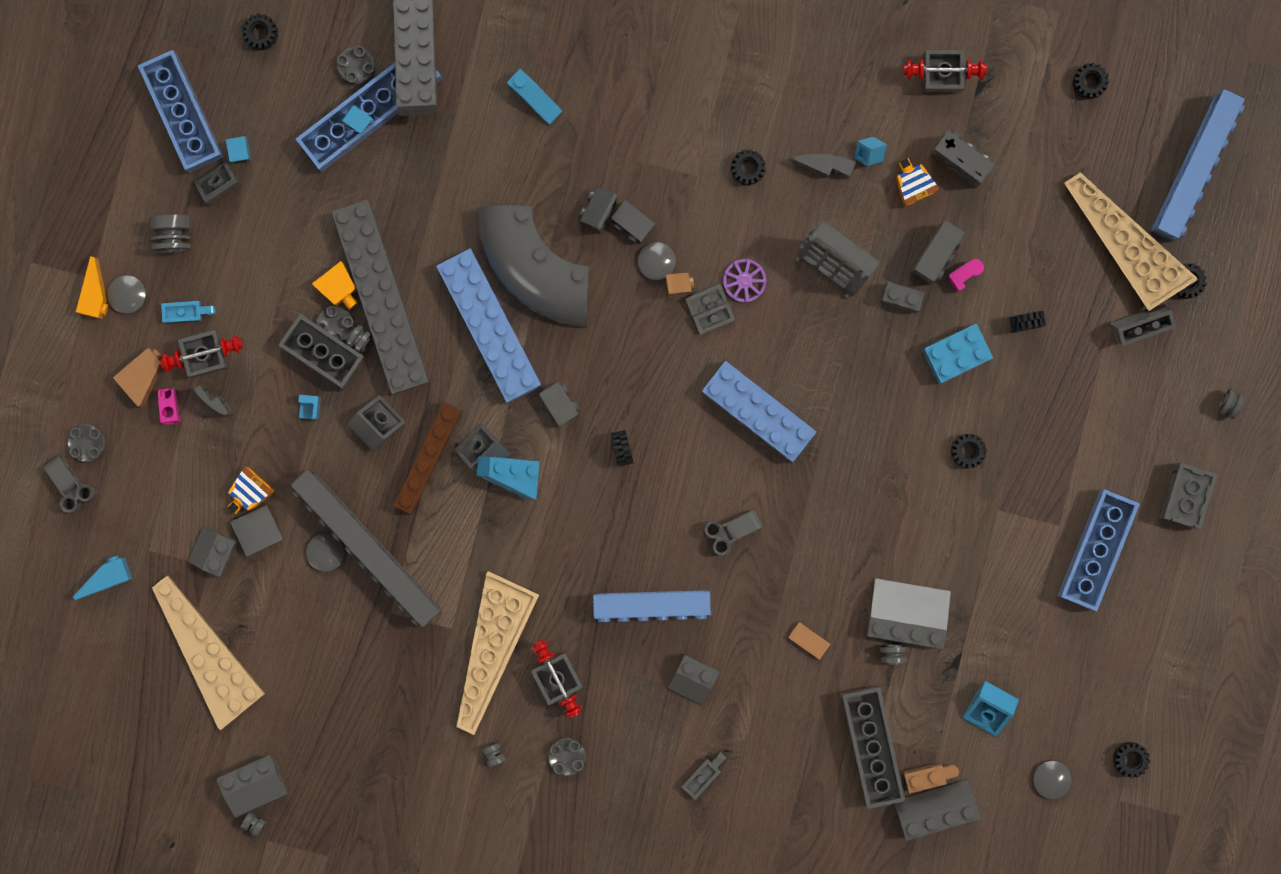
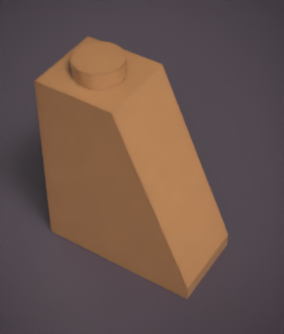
(140, 376)

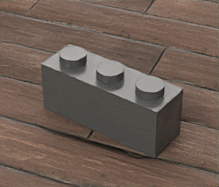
(1143, 325)

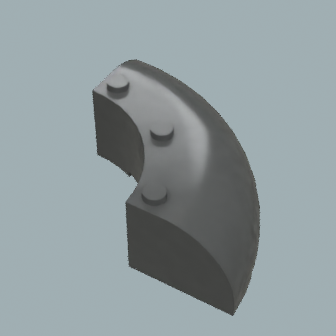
(530, 268)

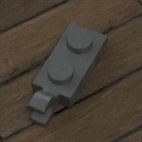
(703, 776)

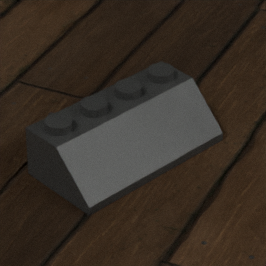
(321, 352)
(937, 810)

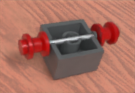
(944, 70)
(202, 354)
(557, 678)

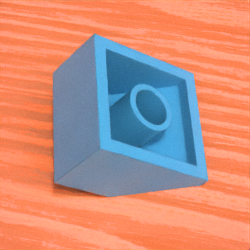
(991, 708)

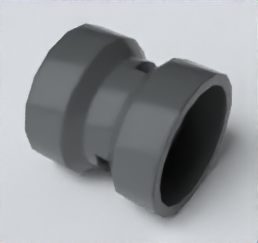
(493, 754)
(253, 824)

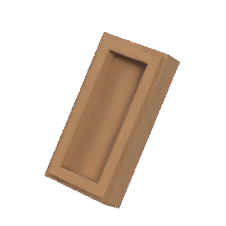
(809, 640)

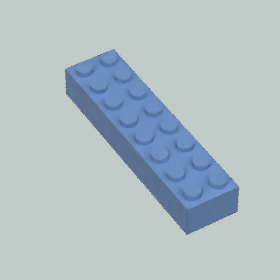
(332, 139)
(1198, 165)
(489, 325)

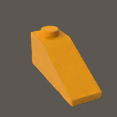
(93, 295)

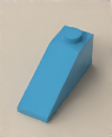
(534, 96)
(107, 576)

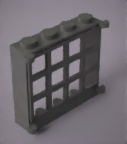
(832, 266)

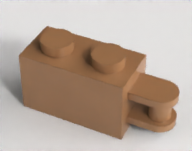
(928, 776)

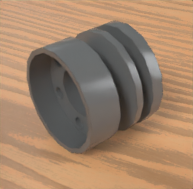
(170, 233)

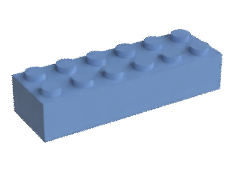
(180, 111)
(758, 411)
(1098, 549)
(652, 605)

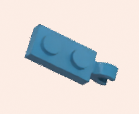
(185, 311)

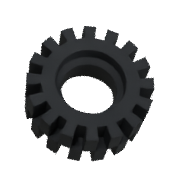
(251, 24)
(1093, 69)
(752, 156)
(1199, 284)
(1027, 321)
(622, 448)
(957, 451)
(1142, 764)

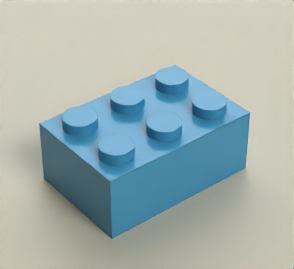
(957, 354)

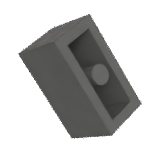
(632, 222)
(902, 297)
(559, 404)

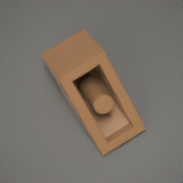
(679, 284)

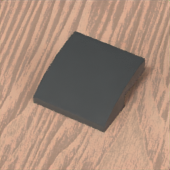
(709, 308)
(218, 404)
(256, 531)

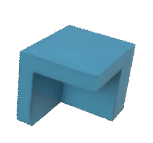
(357, 119)
(238, 149)
(870, 151)
(309, 407)

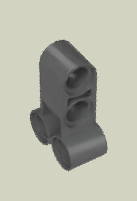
(68, 484)
(734, 530)

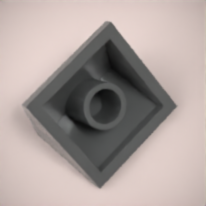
(217, 183)

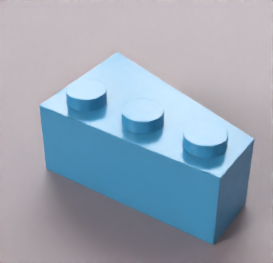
(511, 474)

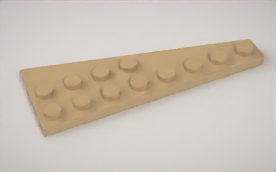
(1141, 258)
(498, 628)
(218, 673)

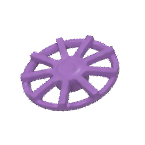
(744, 280)

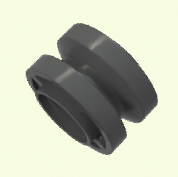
(359, 339)
(1231, 403)
(893, 654)

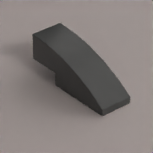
(825, 163)

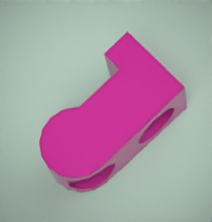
(970, 269)
(168, 407)

